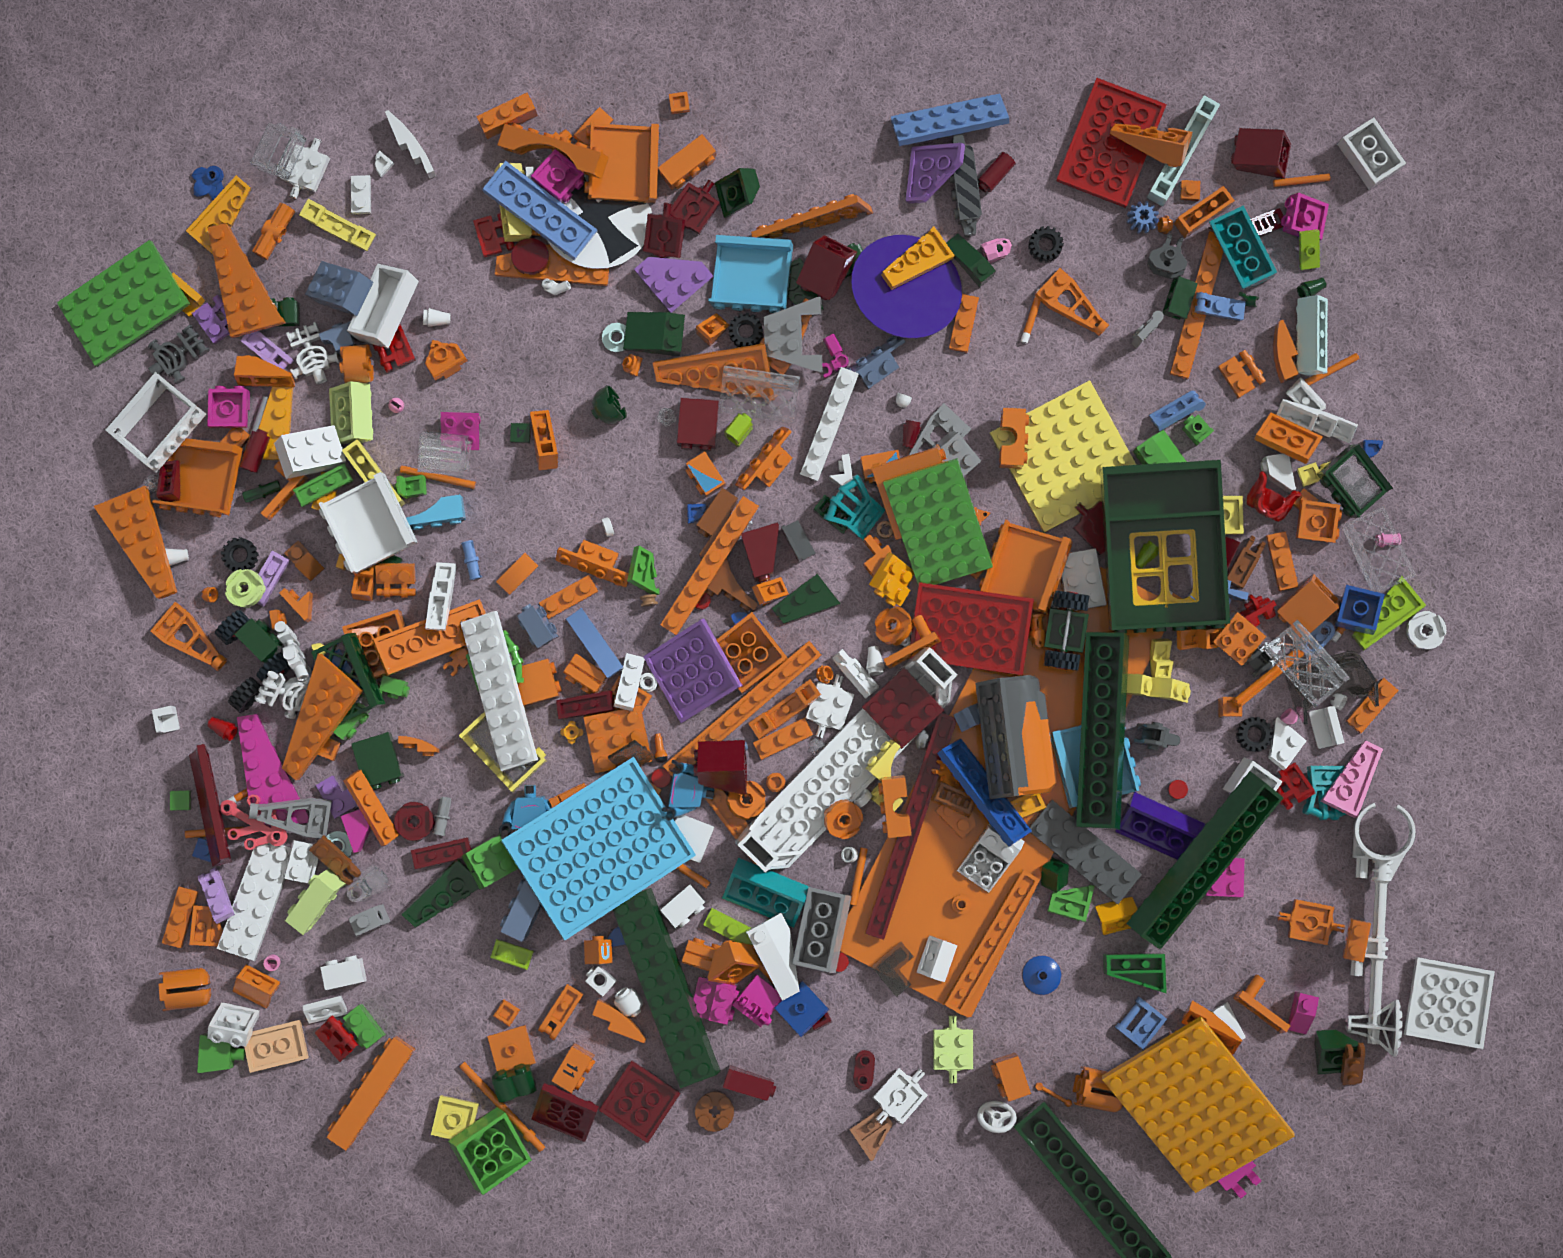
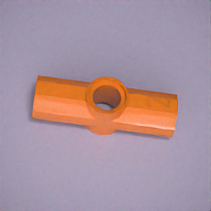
(273, 231)

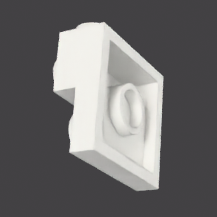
(232, 1025)

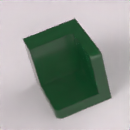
(1054, 875)

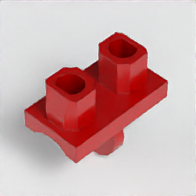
(1256, 607)

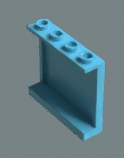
(751, 273)
(1067, 754)

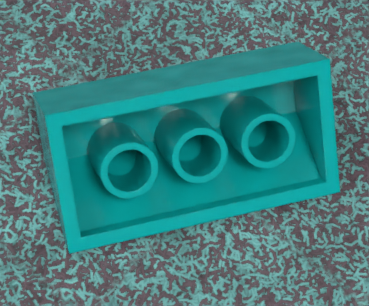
(1243, 248)
(765, 892)

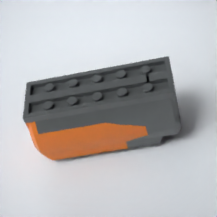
(1015, 737)

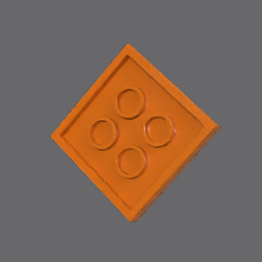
(611, 732)

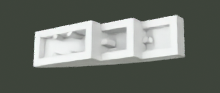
(408, 141)
(1317, 420)
(440, 596)

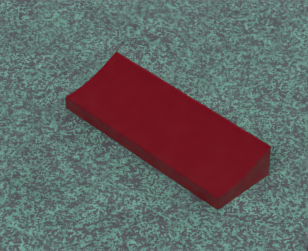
(209, 806)

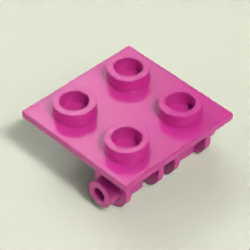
(462, 424)
(758, 1001)

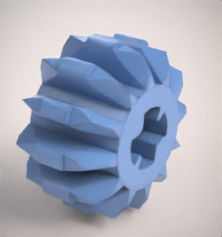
(1145, 224)

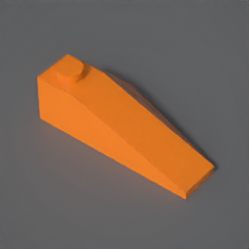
(1165, 146)

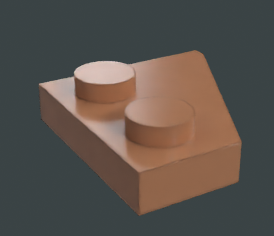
(871, 1133)

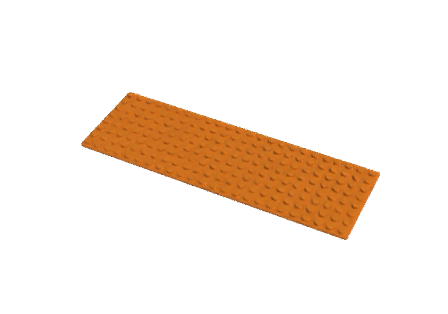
(932, 874)

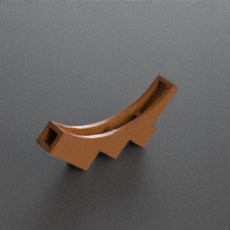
(711, 525)

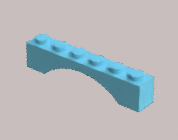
(444, 510)

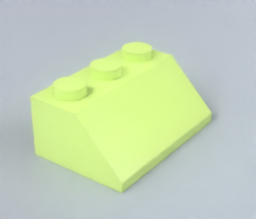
(351, 412)

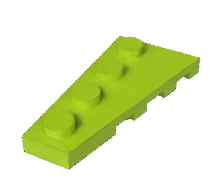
(1397, 607)

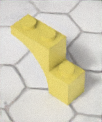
(1158, 687)
(881, 766)

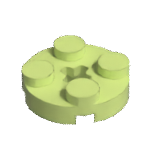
(255, 588)

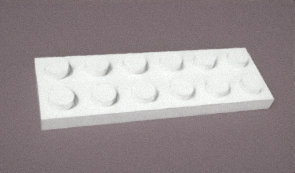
(255, 901)

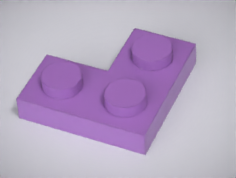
(340, 800)

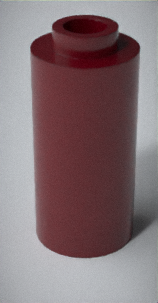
(995, 172)
(255, 451)

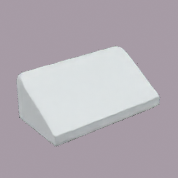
(1303, 394)
(1226, 1014)

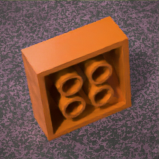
(372, 628)
(750, 651)

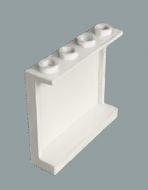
(367, 524)

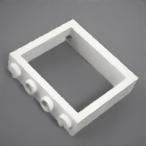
(139, 406)

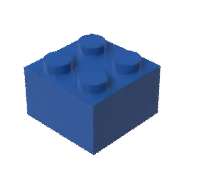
(1359, 610)

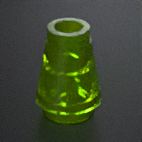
(1146, 554)

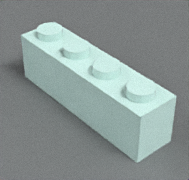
(1311, 335)

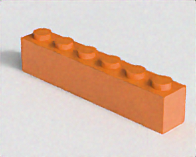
(370, 1093)

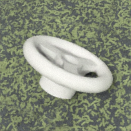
(996, 1119)

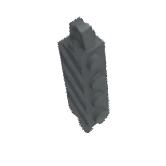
(966, 191)

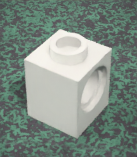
(609, 980)

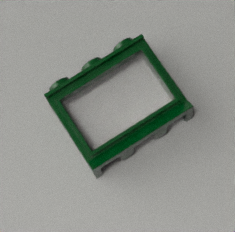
(1354, 481)

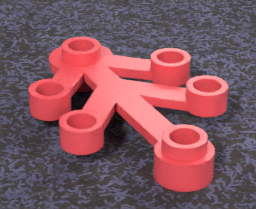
(255, 825)

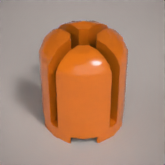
(181, 979)
(1091, 1098)

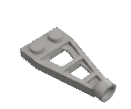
(947, 420)
(317, 822)

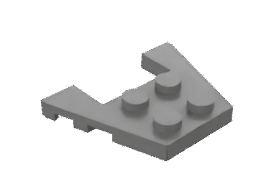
(784, 335)

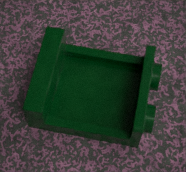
(378, 760)

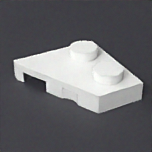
(1284, 744)

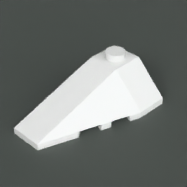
(775, 949)

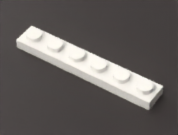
(829, 423)

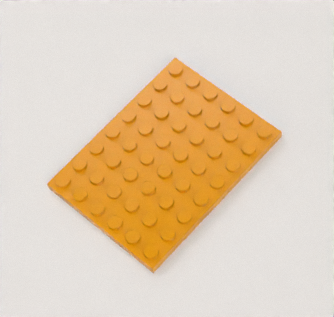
(1198, 1105)

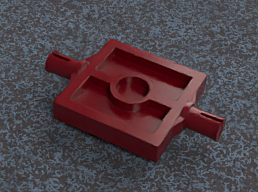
(695, 206)
(664, 234)
(1091, 526)

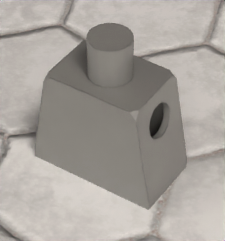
(369, 920)

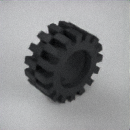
(1045, 233)
(742, 320)
(232, 546)
(244, 695)
(1266, 734)

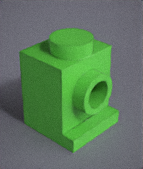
(1196, 436)
(394, 687)

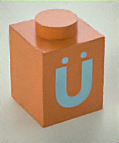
(598, 950)

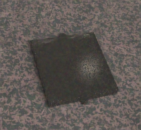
(631, 750)

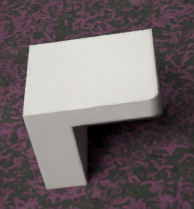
(165, 719)

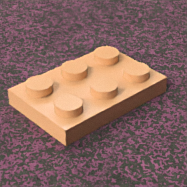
(276, 1046)

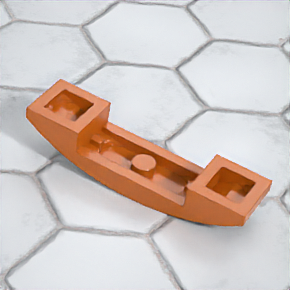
(785, 710)

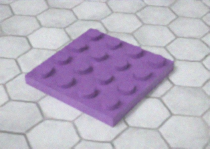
(692, 670)

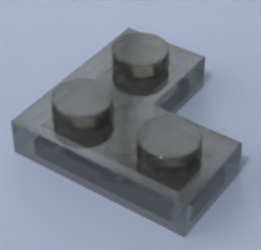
(889, 966)

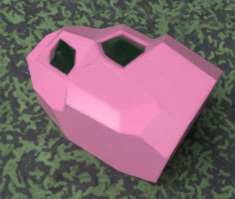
(996, 249)

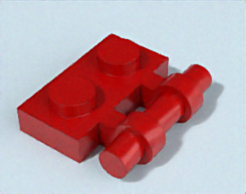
(488, 236)
(400, 351)
(1297, 783)
(336, 1038)

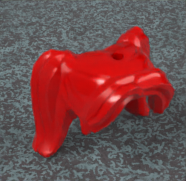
(1268, 501)

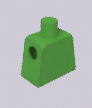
(217, 1055)

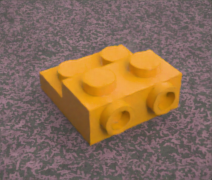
(892, 580)

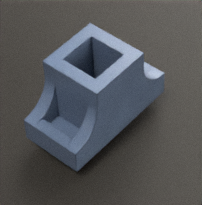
(338, 336)
(968, 717)

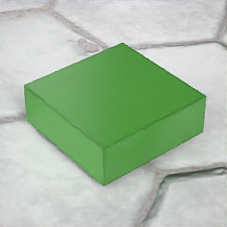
(180, 800)

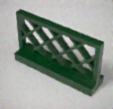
(360, 667)

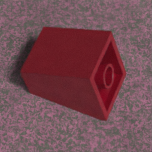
(1261, 152)
(826, 267)
(761, 551)
(722, 765)

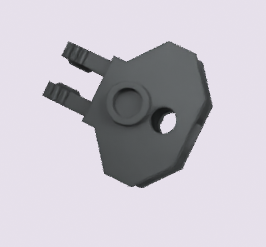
(1168, 259)
(1260, 660)
(1156, 736)

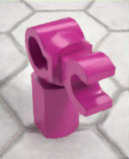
(835, 350)

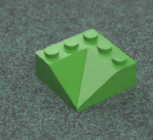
(489, 1150)

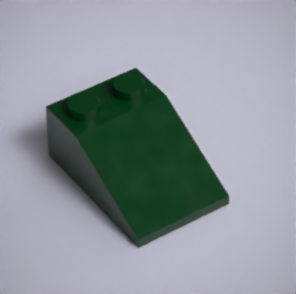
(654, 332)

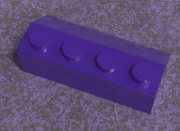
(1158, 826)

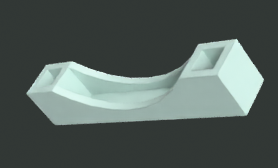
(1169, 175)

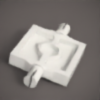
(308, 169)
(831, 707)
(900, 1096)

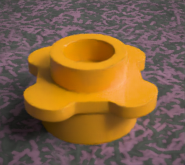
(571, 737)

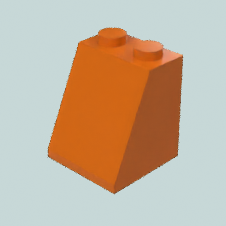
(1309, 605)

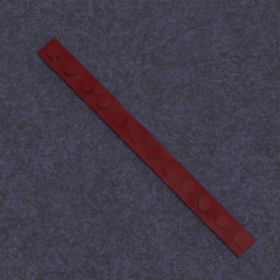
(905, 845)

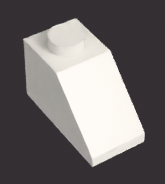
(1279, 471)

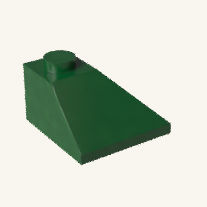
(737, 190)
(1330, 1049)

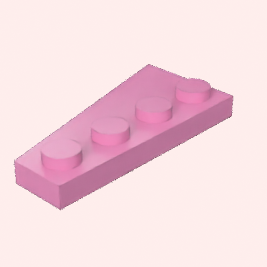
(1353, 782)

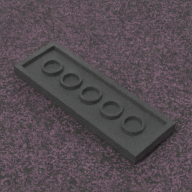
(1084, 852)

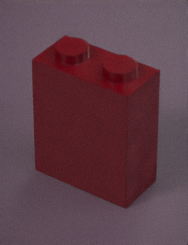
(698, 424)

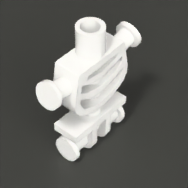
(315, 366)
(292, 652)
(293, 689)

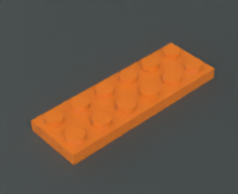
(417, 645)

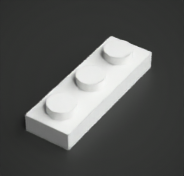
(629, 682)

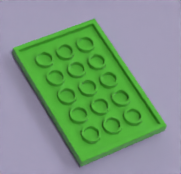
(123, 303)
(938, 523)

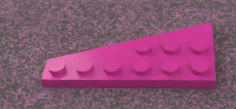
(264, 769)

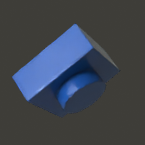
(201, 850)

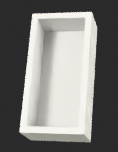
(383, 306)

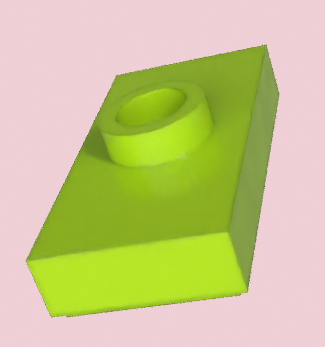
(1309, 249)
(512, 954)

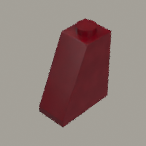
(749, 1083)

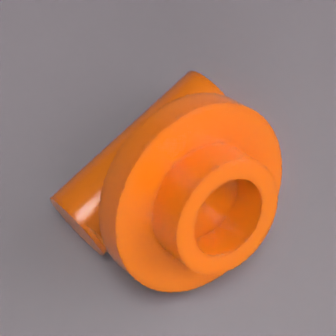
(631, 364)

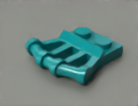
(863, 516)
(1321, 780)

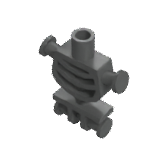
(161, 365)

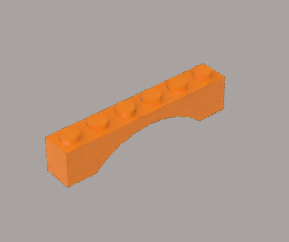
(520, 141)

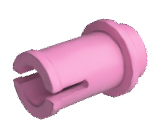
(1387, 538)

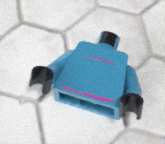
(685, 791)
(524, 809)

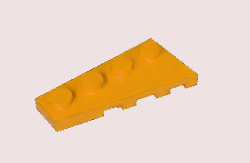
(220, 211)
(919, 259)
(276, 418)

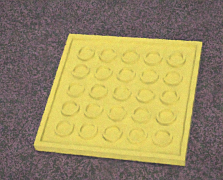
(1065, 452)

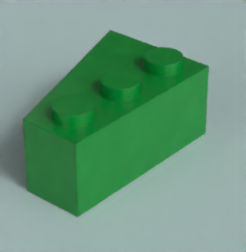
(1138, 968)

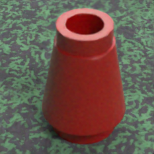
(223, 728)

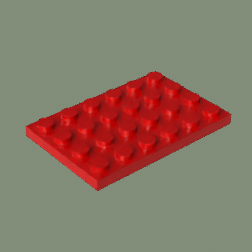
(1100, 161)
(976, 627)

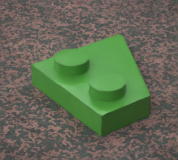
(642, 570)
(1071, 903)

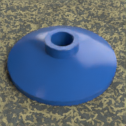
(1034, 968)

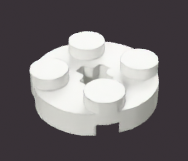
(1415, 627)

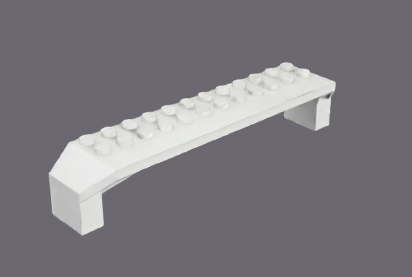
(834, 774)

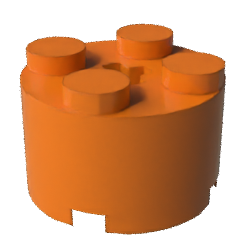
(356, 363)

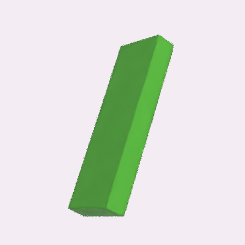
(323, 485)

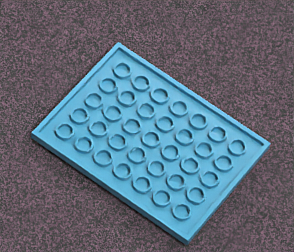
(598, 848)

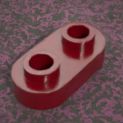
(865, 1070)

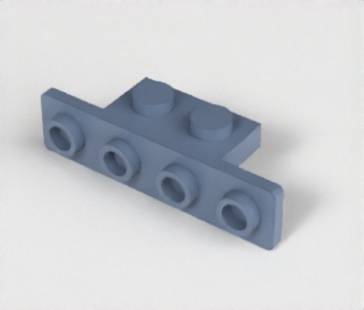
(878, 363)

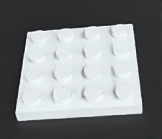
(1449, 1003)

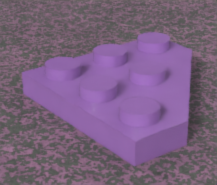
(931, 168)
(673, 279)

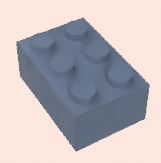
(339, 288)
(522, 913)

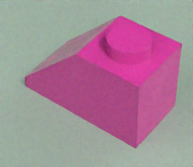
(356, 829)
(1302, 1012)

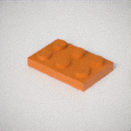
(1288, 438)

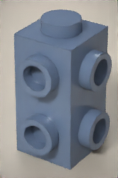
(534, 621)

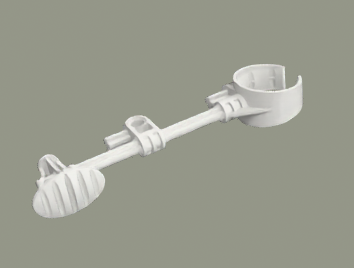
(1383, 873)

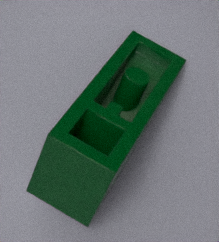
(971, 260)

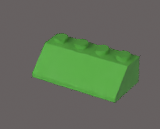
(1158, 450)

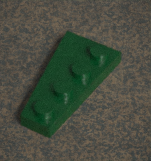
(441, 894)

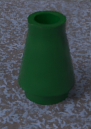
(1311, 288)

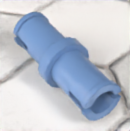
(471, 560)

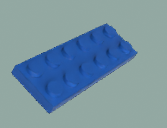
(974, 781)

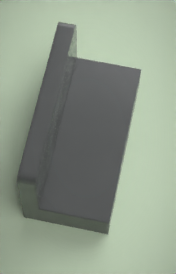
(798, 541)

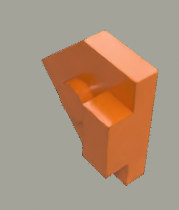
(444, 359)

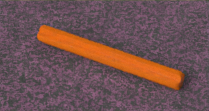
(1262, 682)

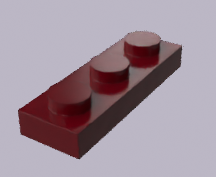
(585, 705)
(440, 853)

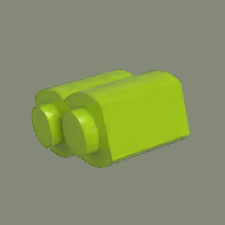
(739, 429)

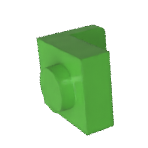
(411, 486)

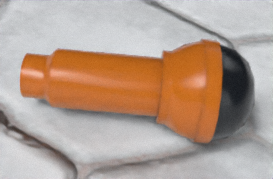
(660, 755)

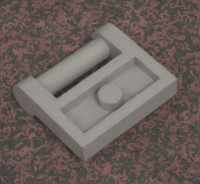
(1144, 331)

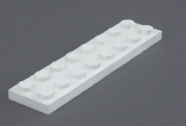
(499, 691)

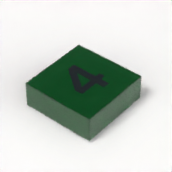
(520, 433)

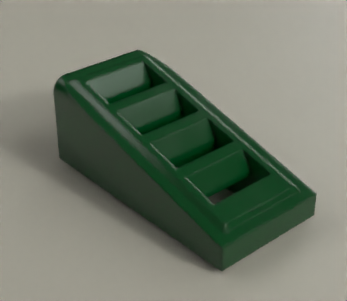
(819, 506)

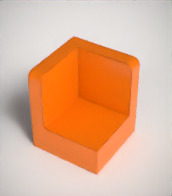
(1227, 708)

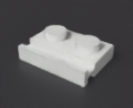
(300, 863)

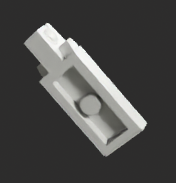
(856, 673)

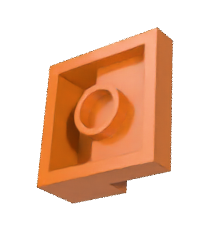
(1318, 521)

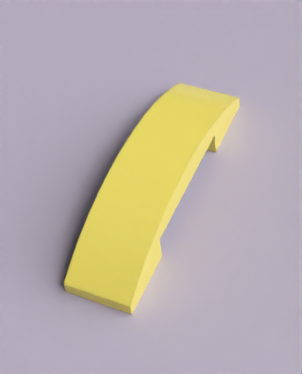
(337, 225)

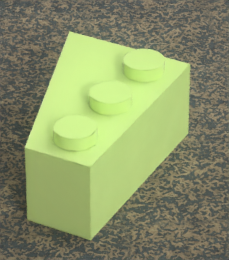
(314, 901)

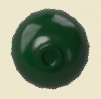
(607, 407)

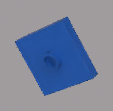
(802, 1009)

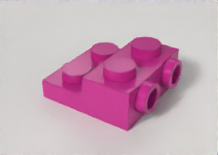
(558, 176)
(1304, 214)
(228, 407)
(1231, 881)
(715, 1000)

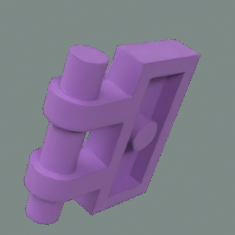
(210, 322)

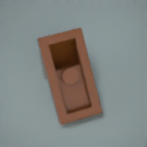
(304, 560)

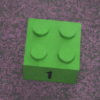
(489, 862)

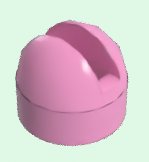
(394, 409)
(1289, 716)
(272, 966)

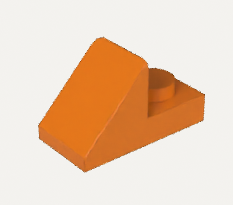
(770, 591)
(303, 606)

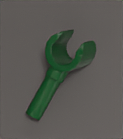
(1250, 300)

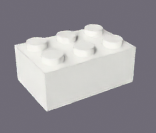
(1371, 153)
(309, 451)

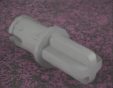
(442, 816)

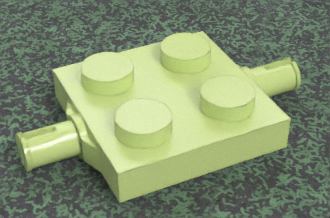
(952, 1049)

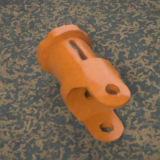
(1037, 631)

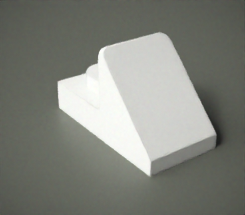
(845, 467)

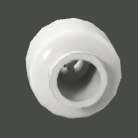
(628, 1002)

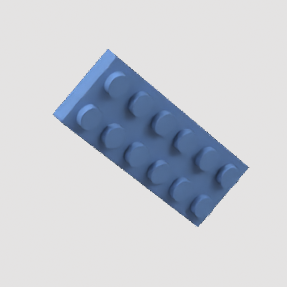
(949, 119)
(539, 210)

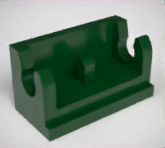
(1179, 298)

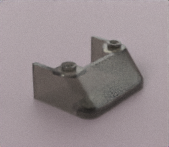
(1361, 683)

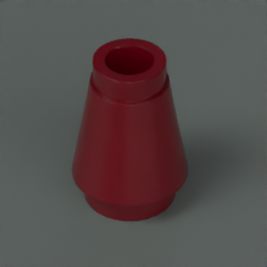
(910, 433)

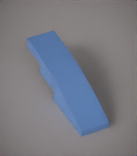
(594, 643)

